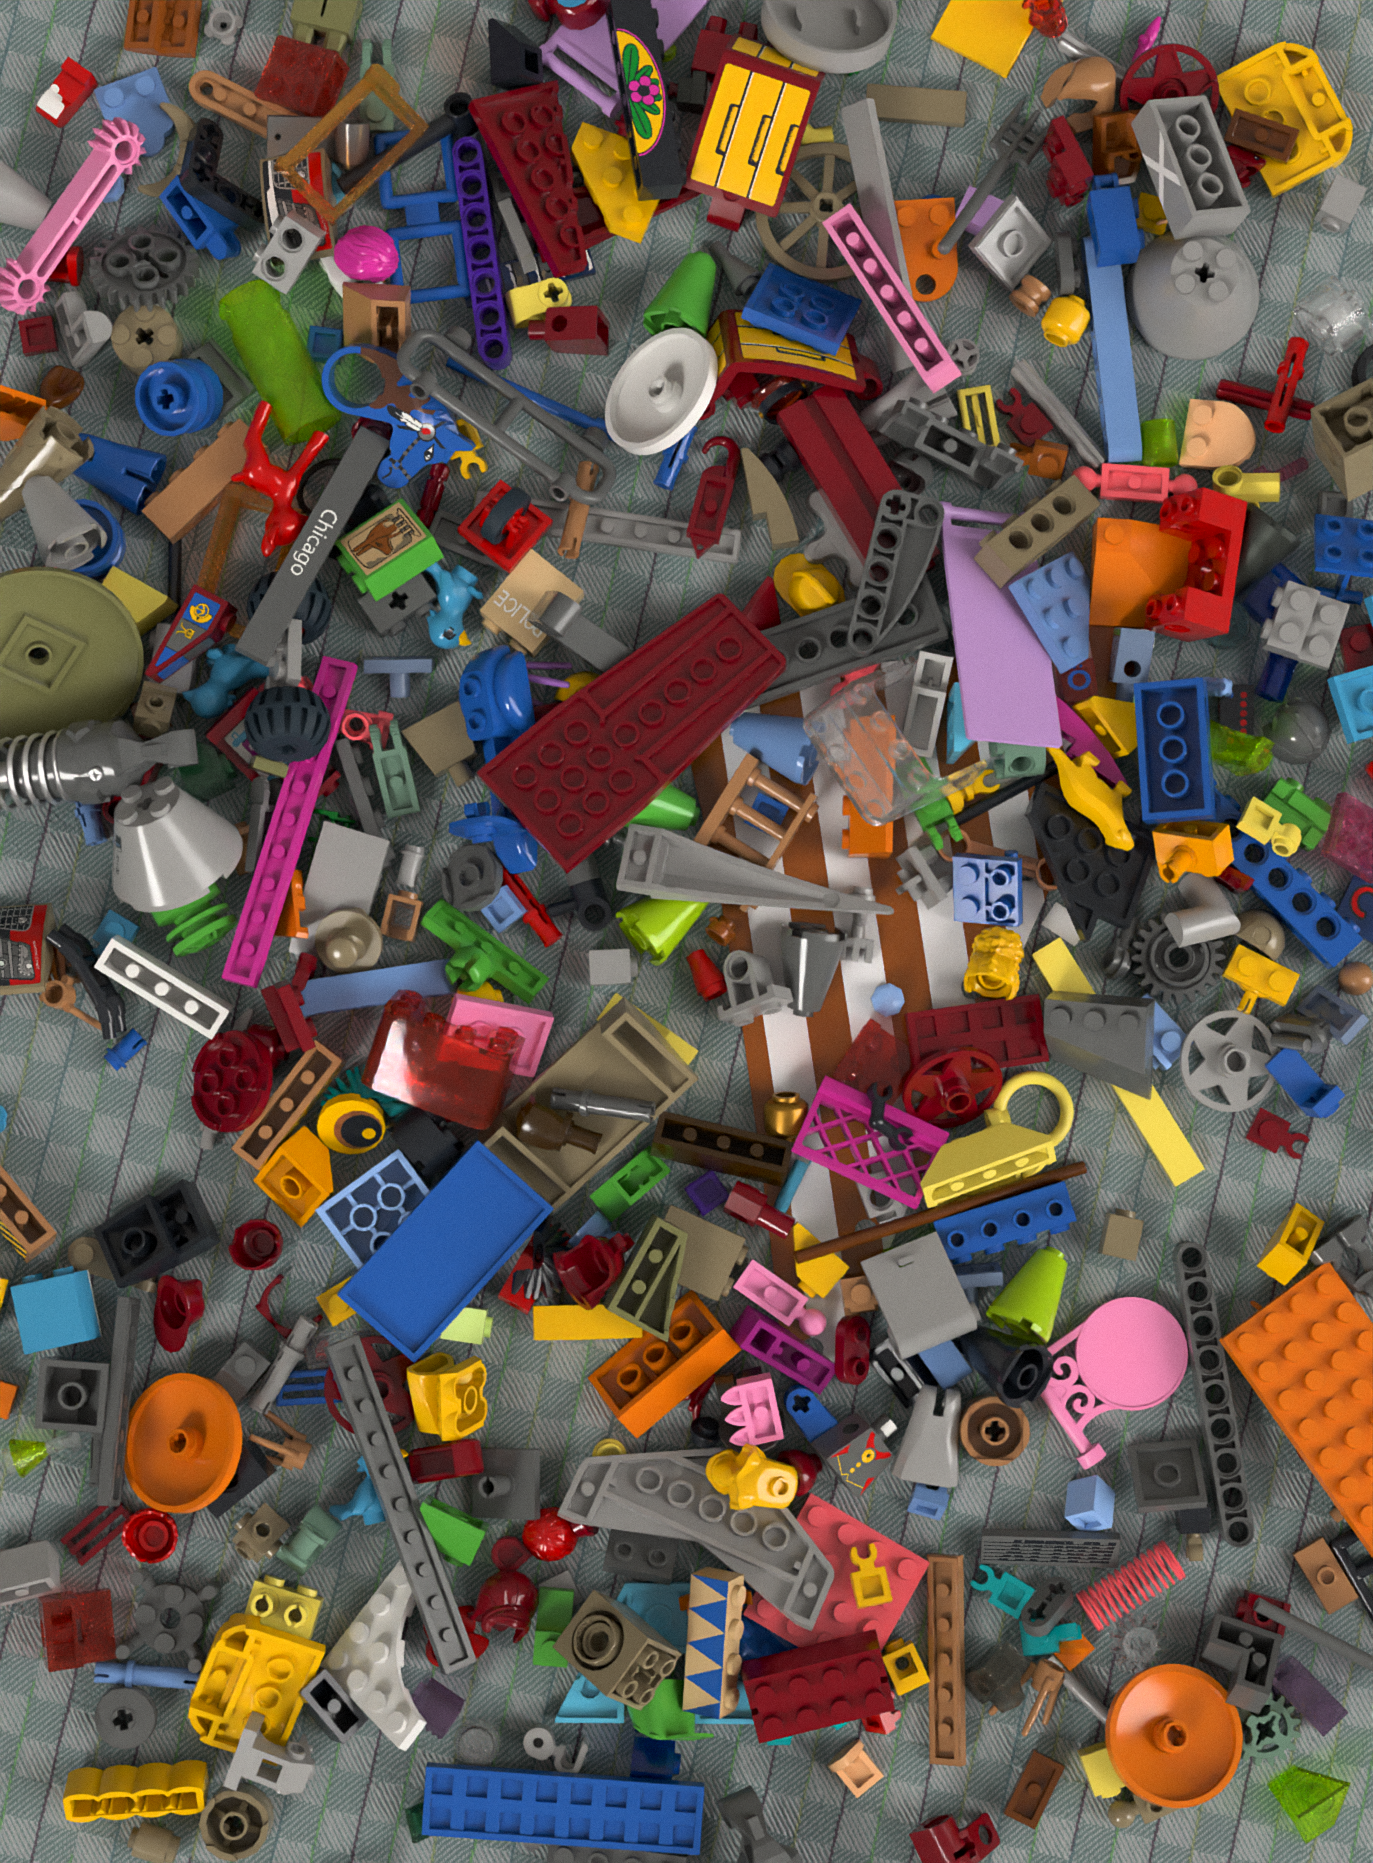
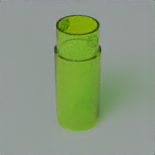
(278, 361)

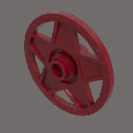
(1168, 77)
(952, 1087)
(389, 1379)

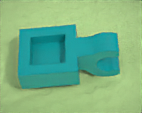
(1048, 1643)

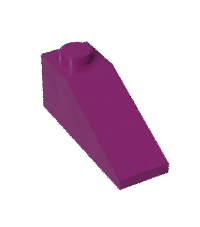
(782, 1349)

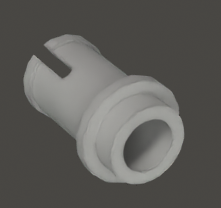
(410, 865)

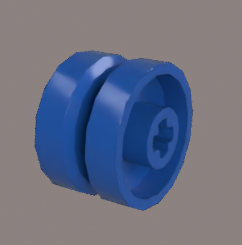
(179, 396)
(115, 547)

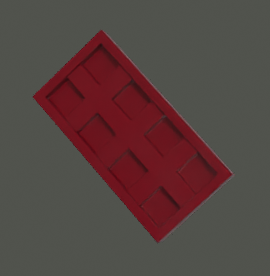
(1002, 1027)

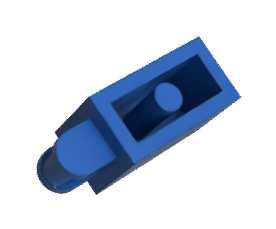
(1113, 222)
(201, 223)

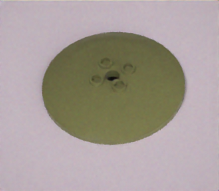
(90, 644)

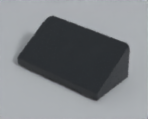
(902, 1376)

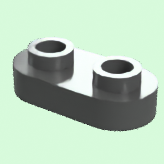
(1064, 251)

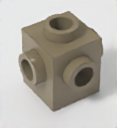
(259, 1534)

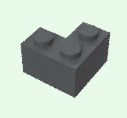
(1246, 1653)

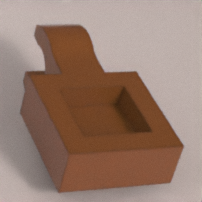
(1044, 458)

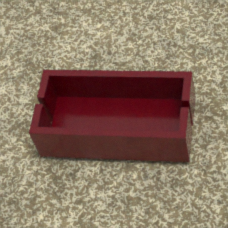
(817, 1686)

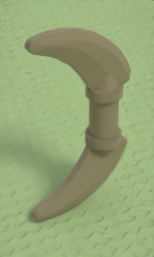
(183, 126)

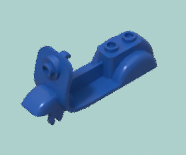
(497, 711)

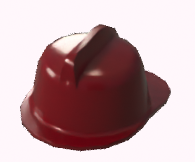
(176, 1309)

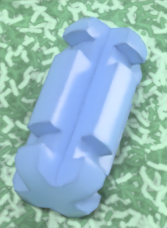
(1218, 687)

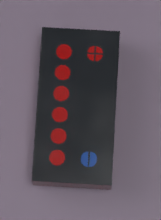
(1238, 709)

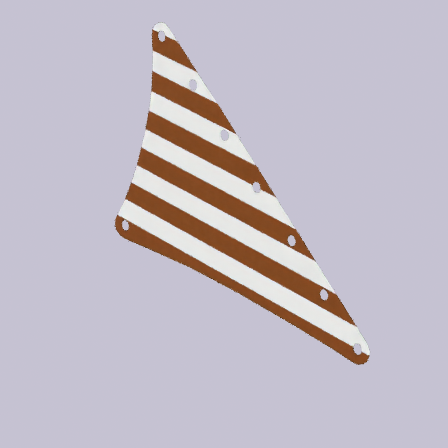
(912, 949)

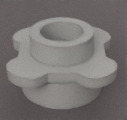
(221, 16)

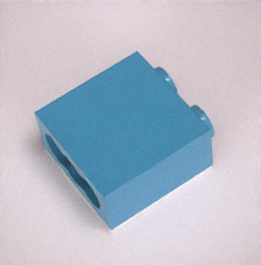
(55, 1310)

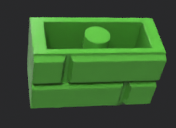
(1298, 809)

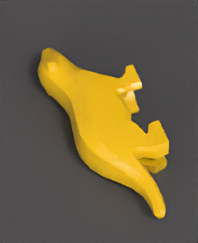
(1093, 796)

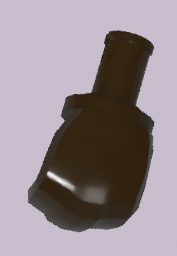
(549, 1131)

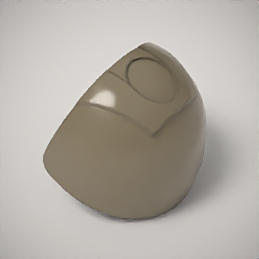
(1263, 931)

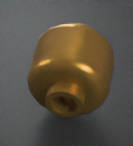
(785, 1115)

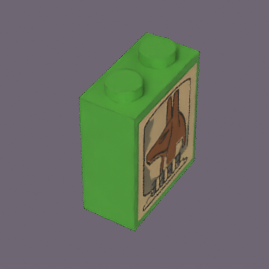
(387, 550)

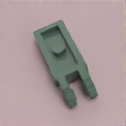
(372, 108)
(394, 773)

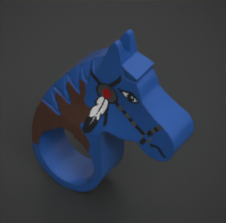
(421, 428)

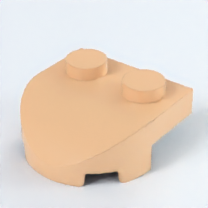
(1216, 435)

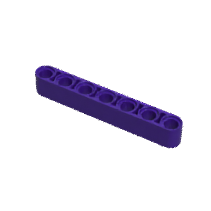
(475, 239)

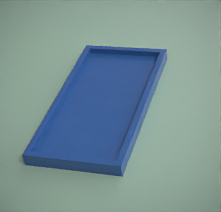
(445, 1251)

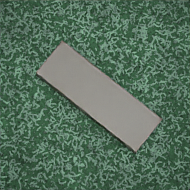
(918, 105)

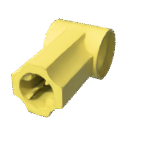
(1247, 486)

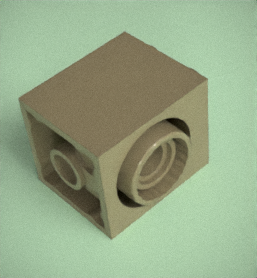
(1346, 438)
(617, 1650)

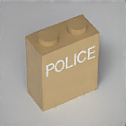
(518, 596)

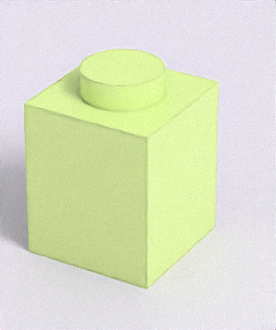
(470, 1326)

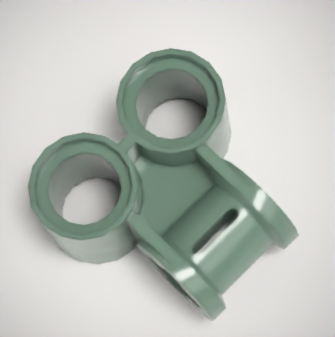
(309, 1540)

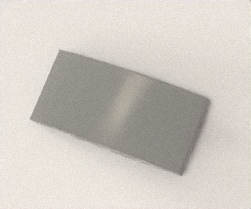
(341, 876)

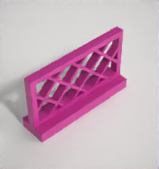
(857, 1107)

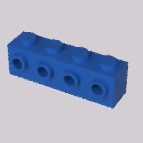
(1006, 1221)

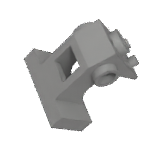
(254, 1747)

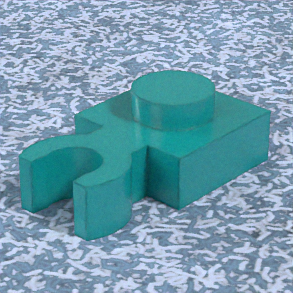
(1007, 1593)

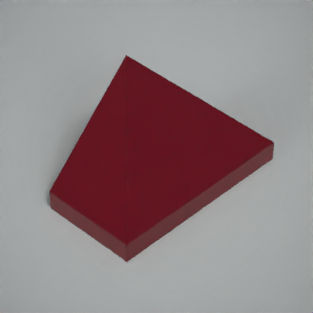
(763, 607)

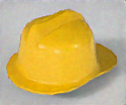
(806, 585)

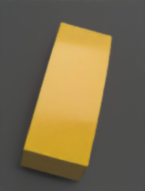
(576, 1323)

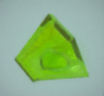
(1309, 1799)

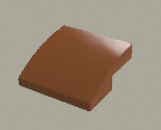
(163, 27)

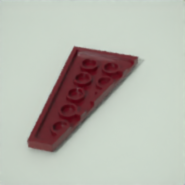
(535, 161)

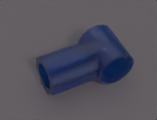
(1275, 677)

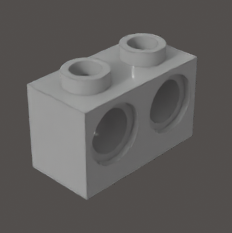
(293, 255)

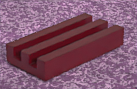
(75, 1549)

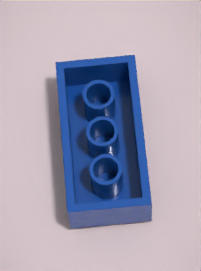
(1174, 751)

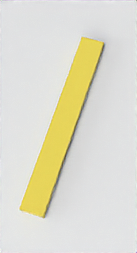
(1149, 1115)

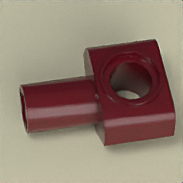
(751, 1207)

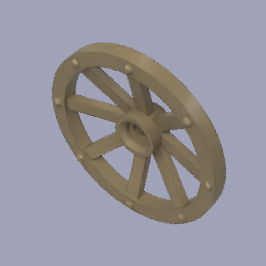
(778, 251)

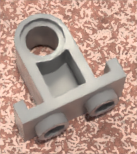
(750, 991)

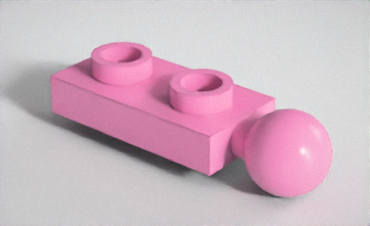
(779, 1298)

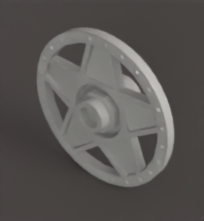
(1227, 1060)

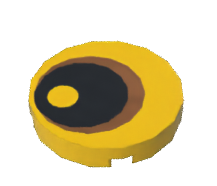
(351, 1124)

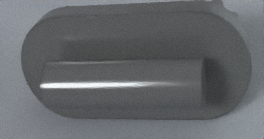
(1300, 1033)

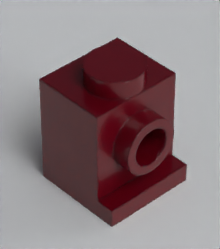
(742, 390)
(1246, 1614)

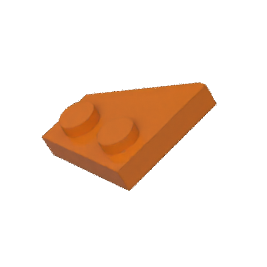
(289, 919)

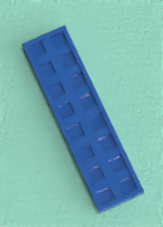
(563, 1808)

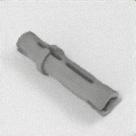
(290, 1353)

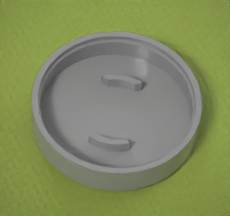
(830, 33)

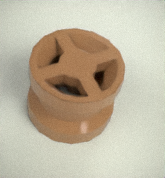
(1030, 295)

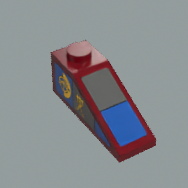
(195, 629)

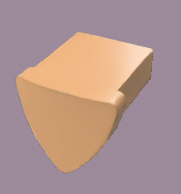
(855, 1768)

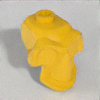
(752, 1478)

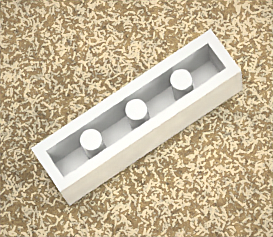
(163, 986)

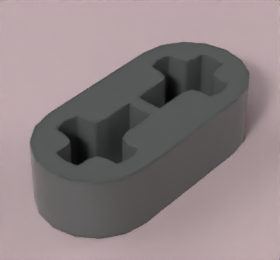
(1043, 1604)

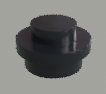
(705, 1432)

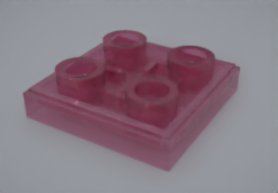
(1351, 836)

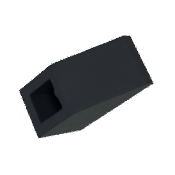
(513, 57)

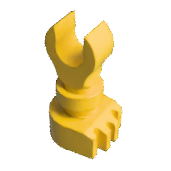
(956, 799)

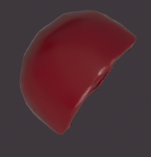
(256, 1245)

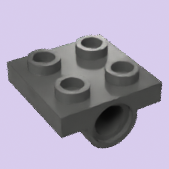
(641, 1556)

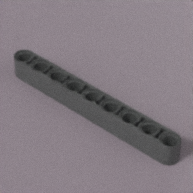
(1222, 1408)

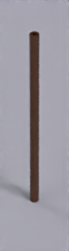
(939, 1212)

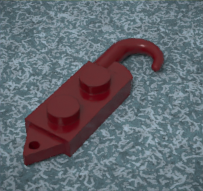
(713, 497)

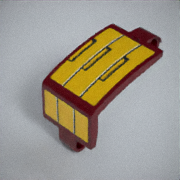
(751, 131)
(761, 350)

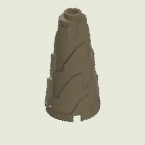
(46, 448)

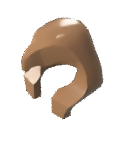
(1083, 79)

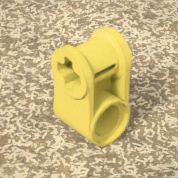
(532, 300)

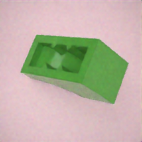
(629, 1184)
(553, 1616)

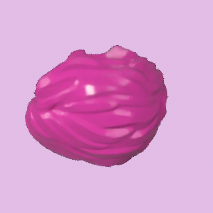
(366, 254)

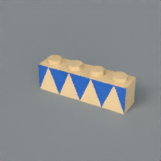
(713, 1642)

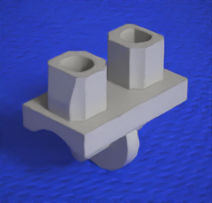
(919, 878)

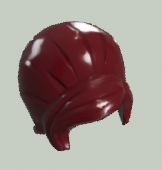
(506, 1602)

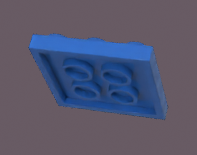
(801, 309)

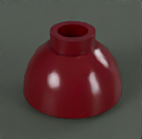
(806, 1466)

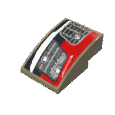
(281, 197)
(23, 948)

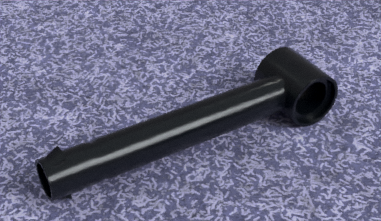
(455, 120)

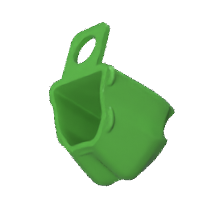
(664, 1715)

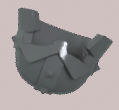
(1298, 731)

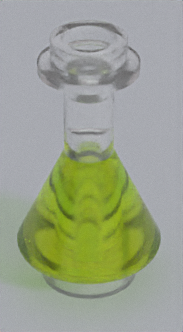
(25, 1455)

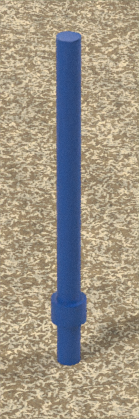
(549, 405)

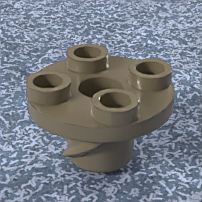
(348, 941)

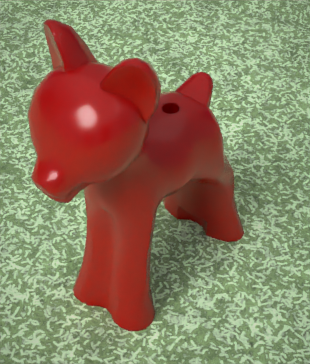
(280, 485)

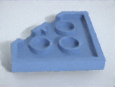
(1058, 609)

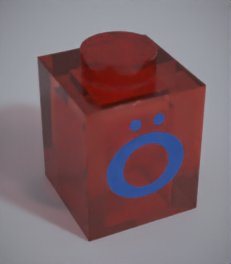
(1078, 682)

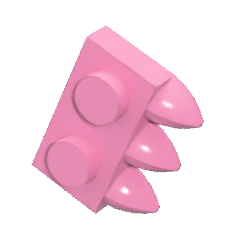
(757, 1410)

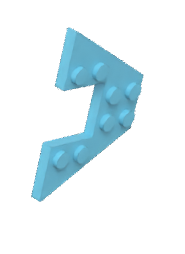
(660, 1609)

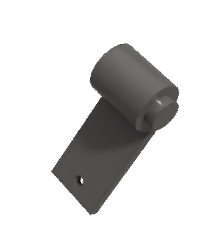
(345, 144)

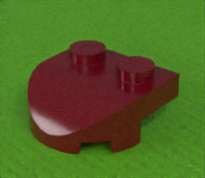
(284, 1009)

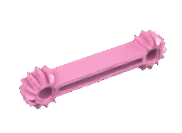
(70, 214)

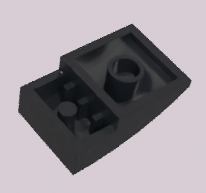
(156, 1234)

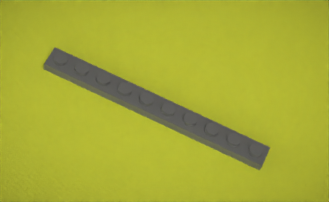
(400, 1504)

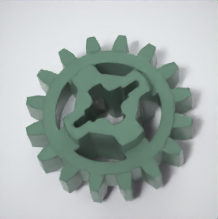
(1256, 1739)

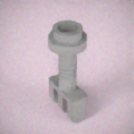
(857, 938)

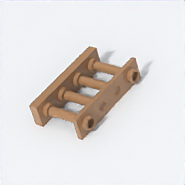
(732, 804)

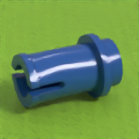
(125, 1049)

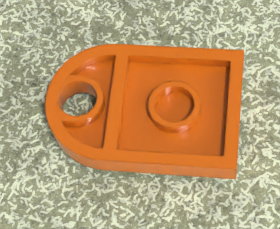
(921, 229)

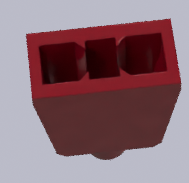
(573, 330)

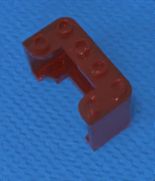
(440, 1063)

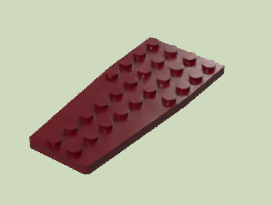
(632, 730)

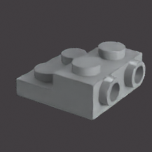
(1304, 625)

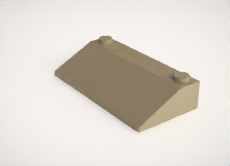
(614, 1058)

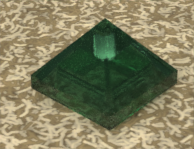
(414, 1819)

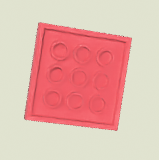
(835, 1535)

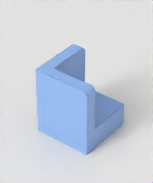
(1089, 1504)

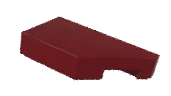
(1234, 880)

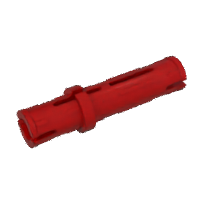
(1294, 354)
(536, 914)

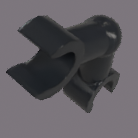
(877, 1119)

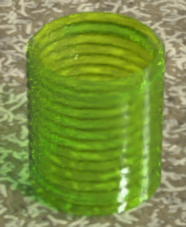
(1159, 443)

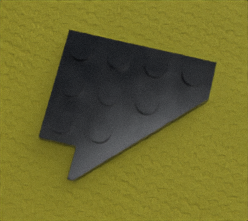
(1089, 874)

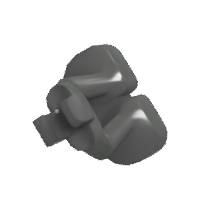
(1331, 1247)

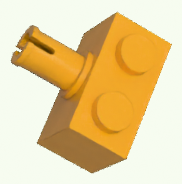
(1192, 847)

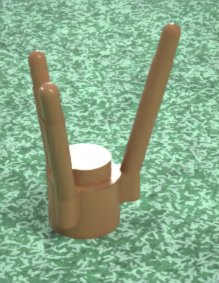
(63, 996)
(292, 1451)
(1046, 1680)

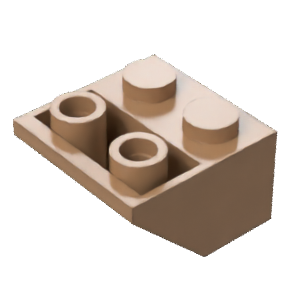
(376, 315)

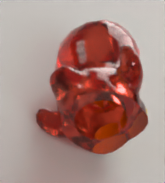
(1047, 16)

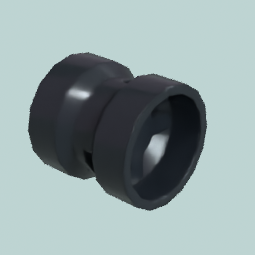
(780, 460)

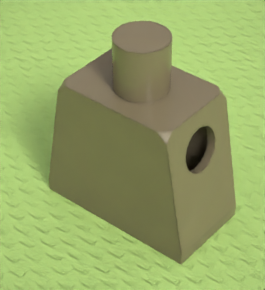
(444, 743)

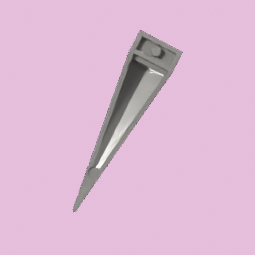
(684, 870)

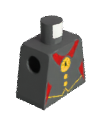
(856, 1451)

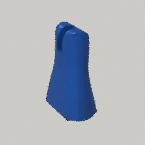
(123, 472)

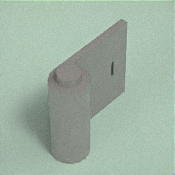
(921, 1299)

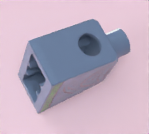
(1131, 646)

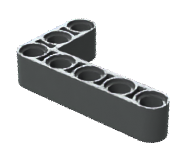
(561, 620)

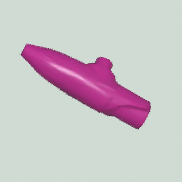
(1148, 38)

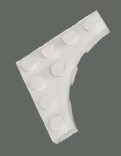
(371, 1658)

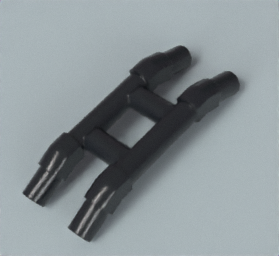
(100, 989)

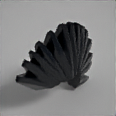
(544, 1273)

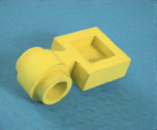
(1263, 824)

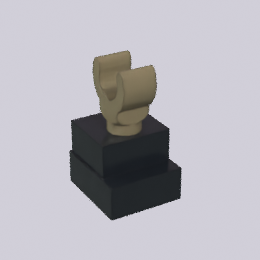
(1193, 1523)

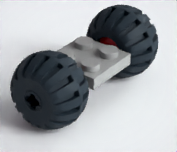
(283, 718)

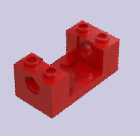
(1205, 602)

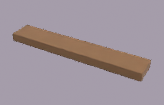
(946, 1659)

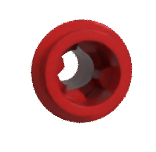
(707, 978)

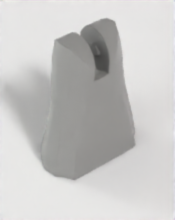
(908, 387)
(931, 1441)

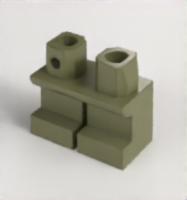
(327, 19)

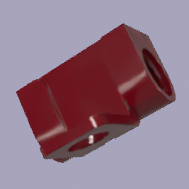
(943, 1842)

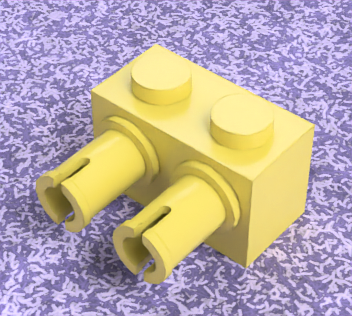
(285, 1607)

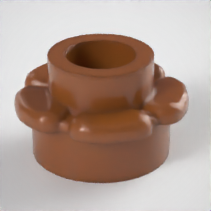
(721, 930)

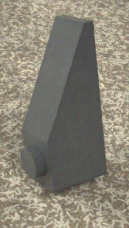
(243, 1370)

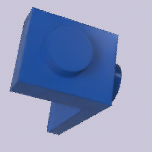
(1303, 1084)

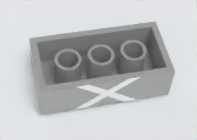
(1190, 167)

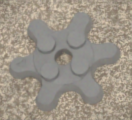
(832, 542)

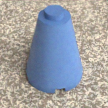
(777, 743)

